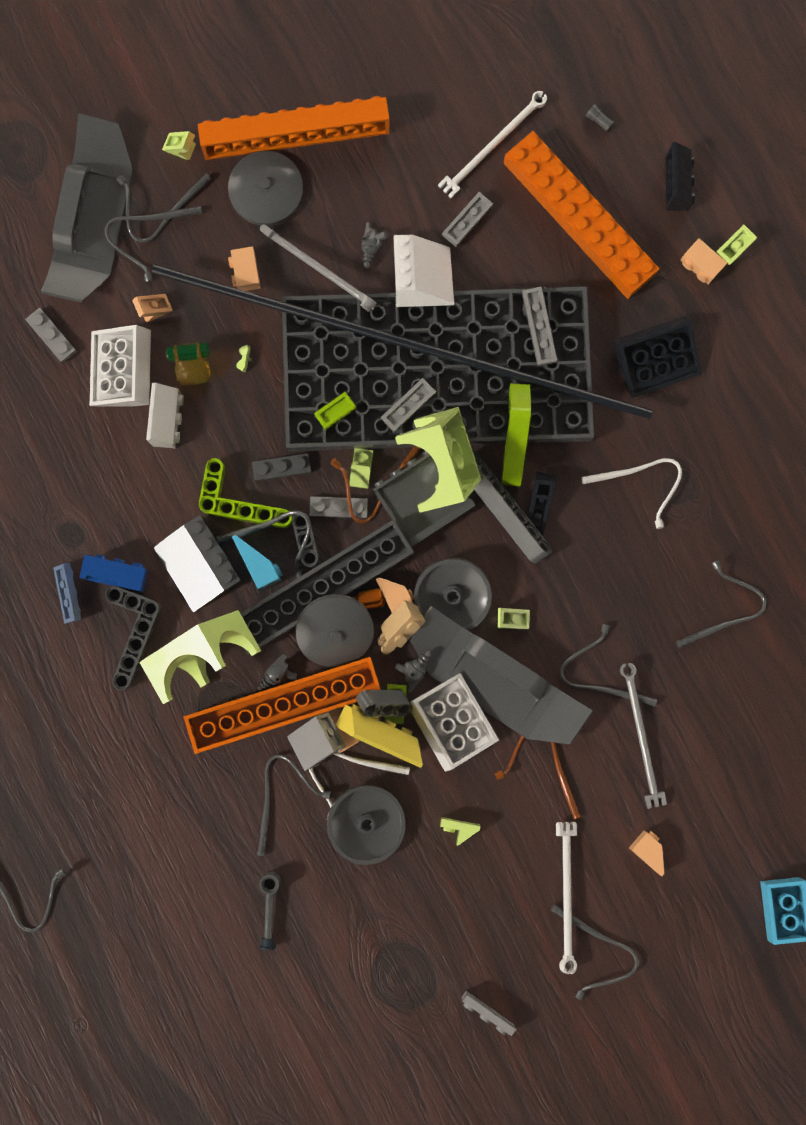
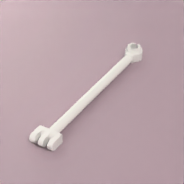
(452, 184)
(566, 830)

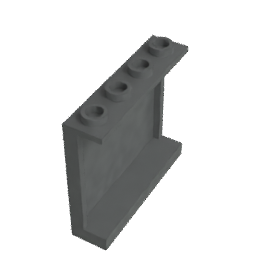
(408, 489)

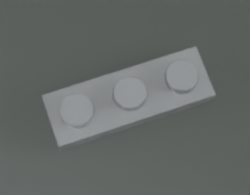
(467, 219)
(51, 335)
(408, 405)
(337, 507)
(488, 1014)

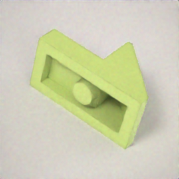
(180, 144)
(736, 245)
(361, 468)
(513, 618)
(465, 829)

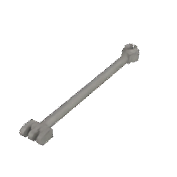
(366, 302)
(654, 794)

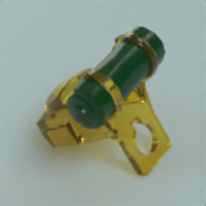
(190, 362)

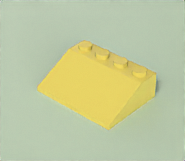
(380, 734)

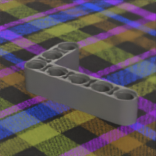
(136, 634)

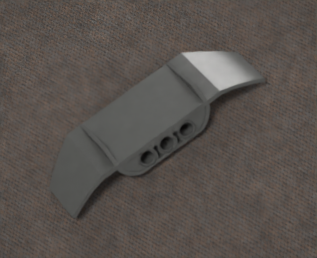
(86, 204)
(499, 682)

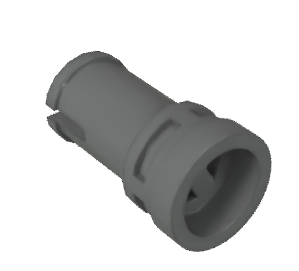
(600, 118)

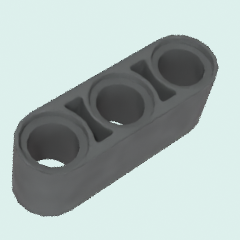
(311, 547)
(384, 703)

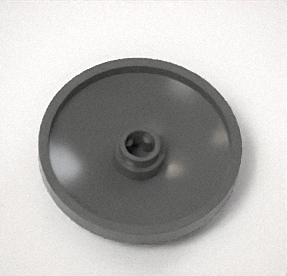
(265, 188)
(456, 590)
(334, 630)
(366, 824)

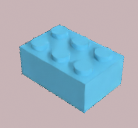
(785, 910)

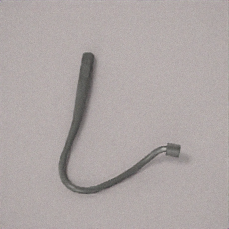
(197, 187)
(166, 215)
(242, 532)
(701, 634)
(625, 694)
(265, 819)
(59, 874)
(578, 923)

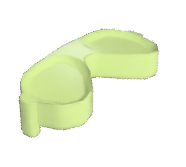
(243, 363)

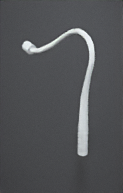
(609, 475)
(375, 764)

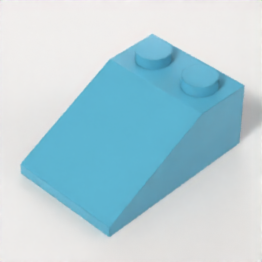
(261, 569)

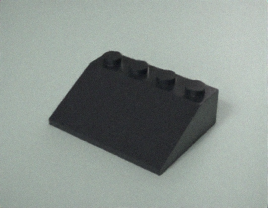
(657, 356)

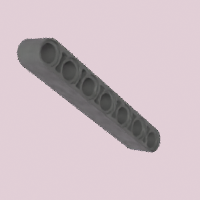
(510, 514)

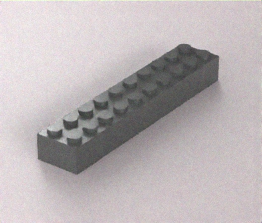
(337, 575)

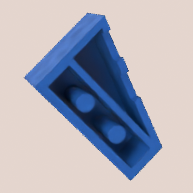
(114, 572)

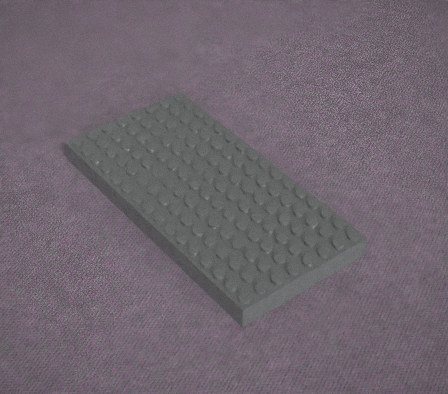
(376, 374)

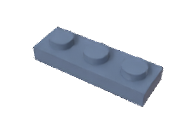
(67, 593)

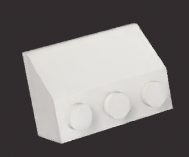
(164, 416)

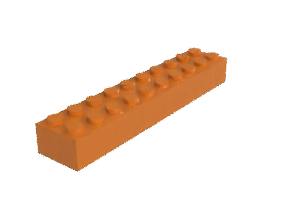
(294, 128)
(580, 215)
(280, 705)

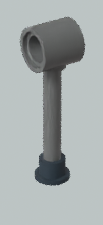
(268, 941)

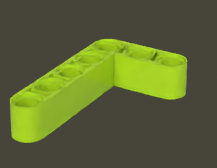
(516, 434)
(237, 506)

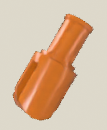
(371, 598)

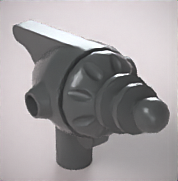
(371, 243)
(414, 670)
(277, 673)

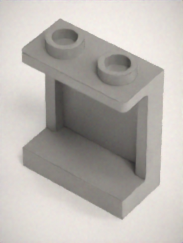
(316, 741)

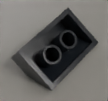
(679, 178)

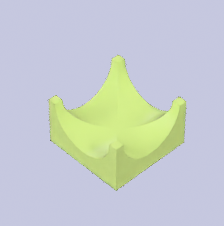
(448, 444)
(195, 648)

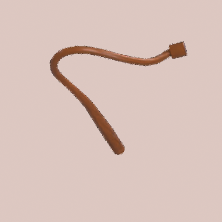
(337, 464)
(566, 789)

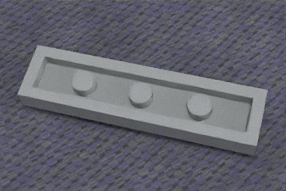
(539, 326)

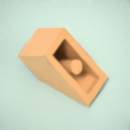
(394, 593)
(649, 850)

